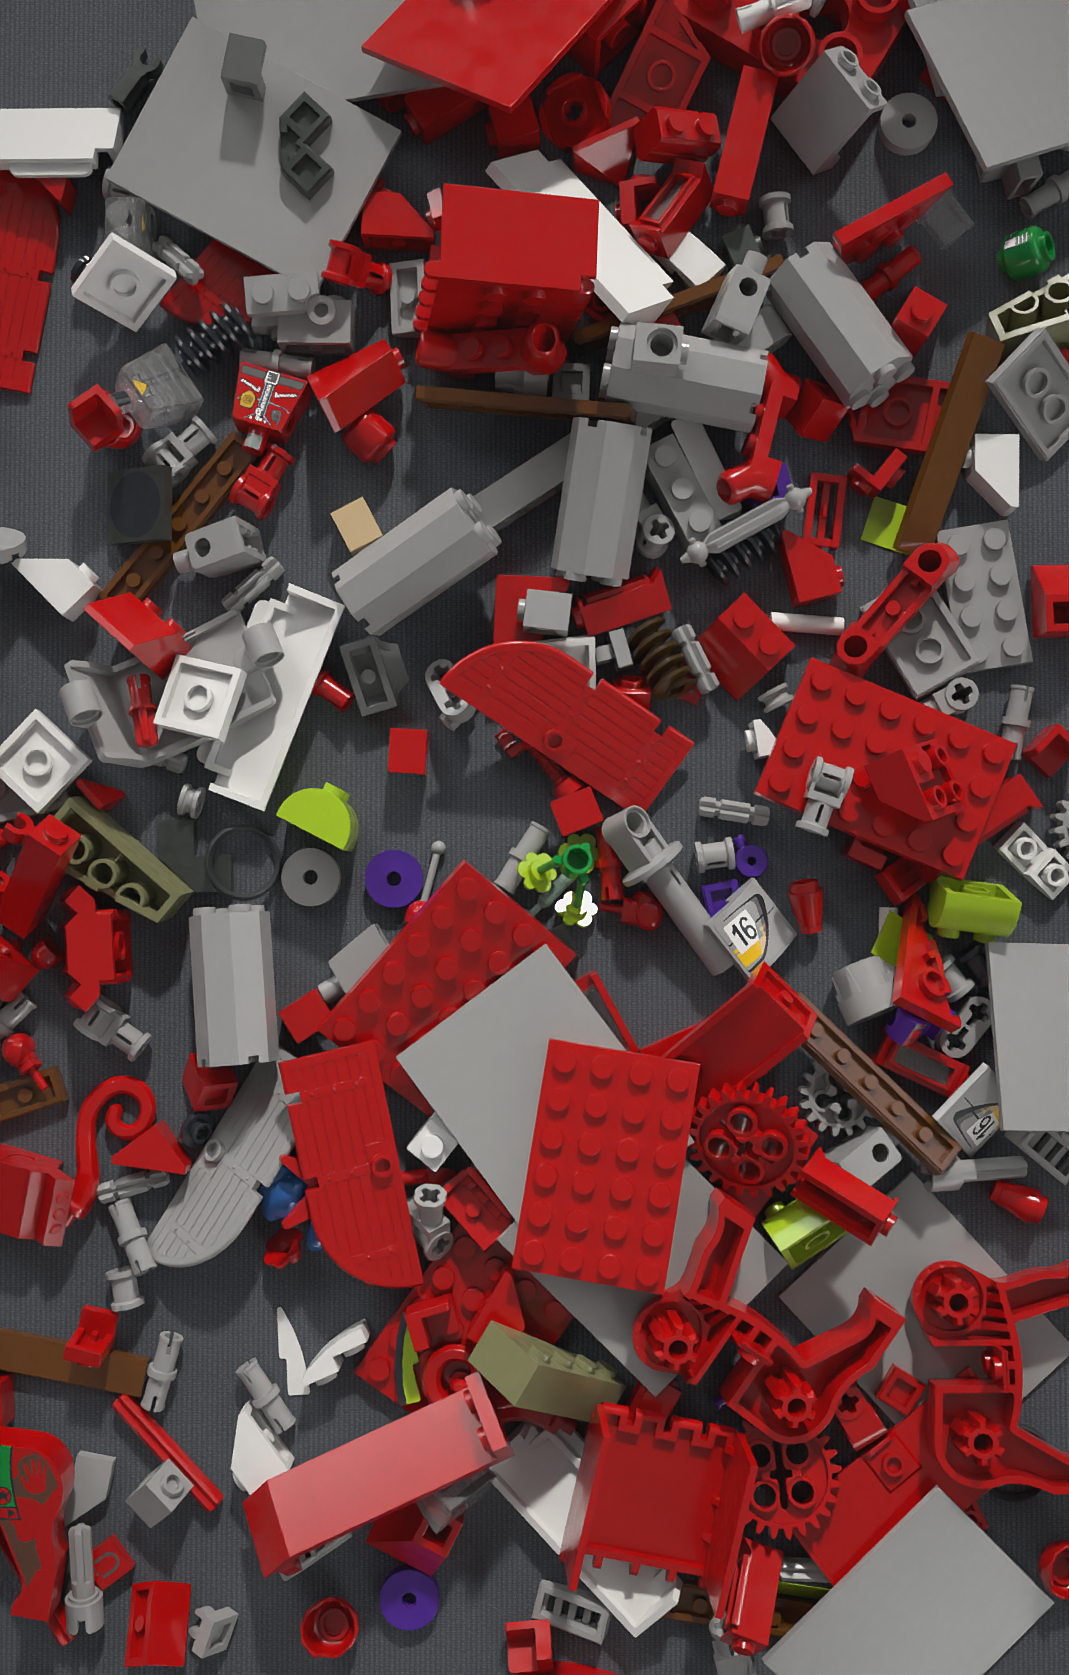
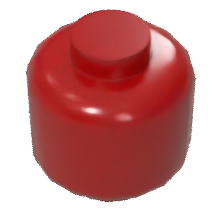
(369, 437)

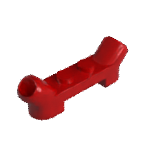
(464, 354)
(758, 472)
(895, 607)

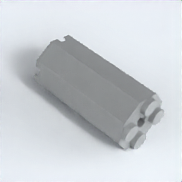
(839, 326)
(712, 389)
(600, 501)
(416, 561)
(233, 985)

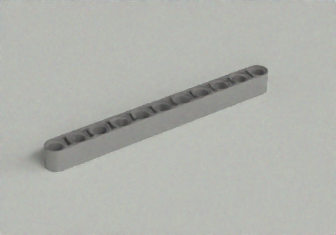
(545, 472)

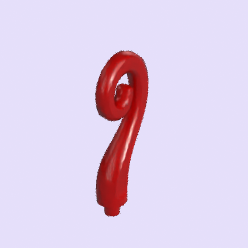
(88, 1167)
(434, 1391)

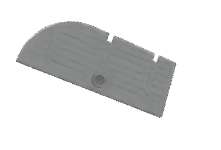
(223, 1181)

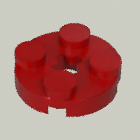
(562, 95)

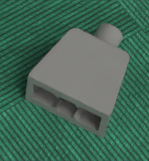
(735, 312)
(221, 549)
(353, 962)
(866, 1153)

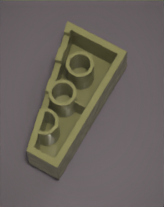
(1021, 316)
(120, 865)
(543, 1375)

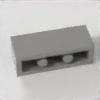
(679, 492)

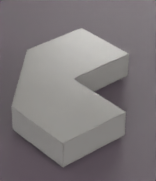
(91, 1483)

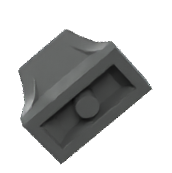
(374, 673)

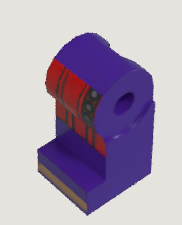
(907, 1027)

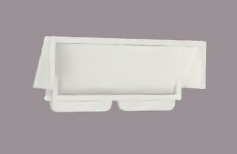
(58, 140)
(626, 274)
(257, 749)
(541, 1488)

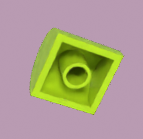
(323, 814)
(972, 907)
(799, 1231)

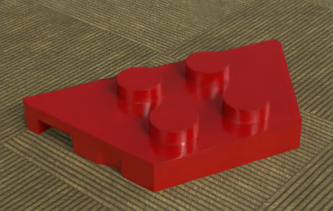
(661, 66)
(886, 225)
(902, 419)

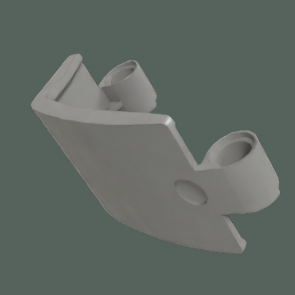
(100, 697)

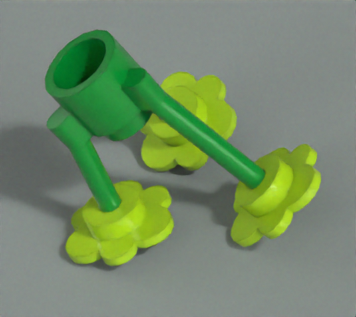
(574, 862)

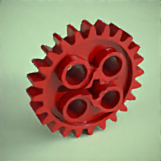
(748, 1139)
(813, 1469)

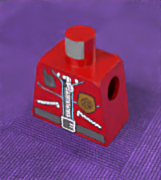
(267, 406)

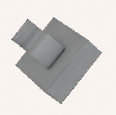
(616, 651)
(214, 1631)

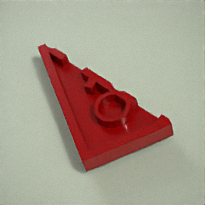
(919, 971)

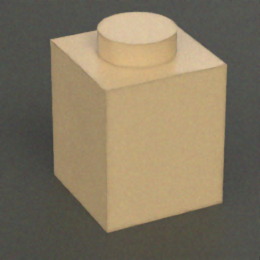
(357, 525)

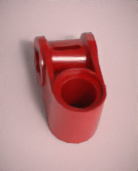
(859, 1419)

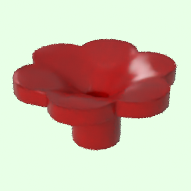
(283, 1248)

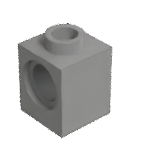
(651, 334)
(545, 612)
(159, 1493)

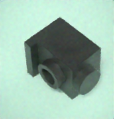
(736, 243)

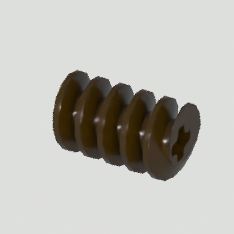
(658, 662)

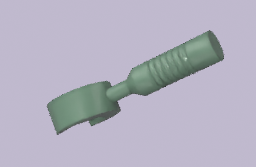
(547, 898)

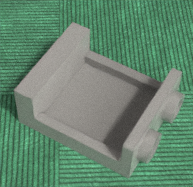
(827, 108)

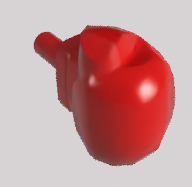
(639, 911)
(20, 1053)

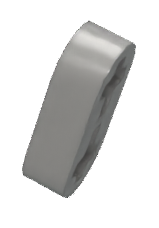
(443, 696)
(971, 1032)

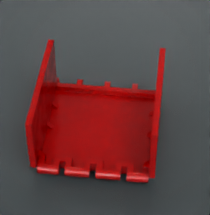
(509, 262)
(660, 1498)

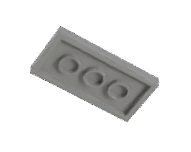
(987, 594)

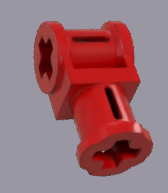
(354, 268)
(262, 482)

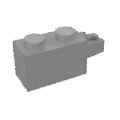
(301, 337)

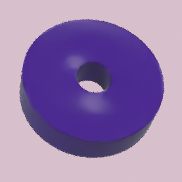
(377, 878)
(405, 1613)

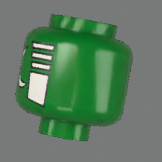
(1026, 253)

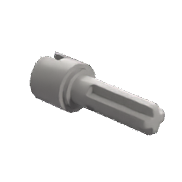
(975, 1170)
(85, 1598)

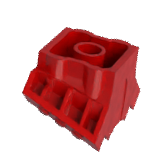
(94, 947)
(33, 1196)

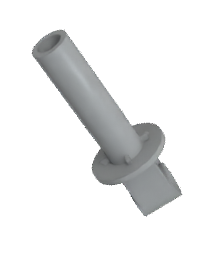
(649, 861)

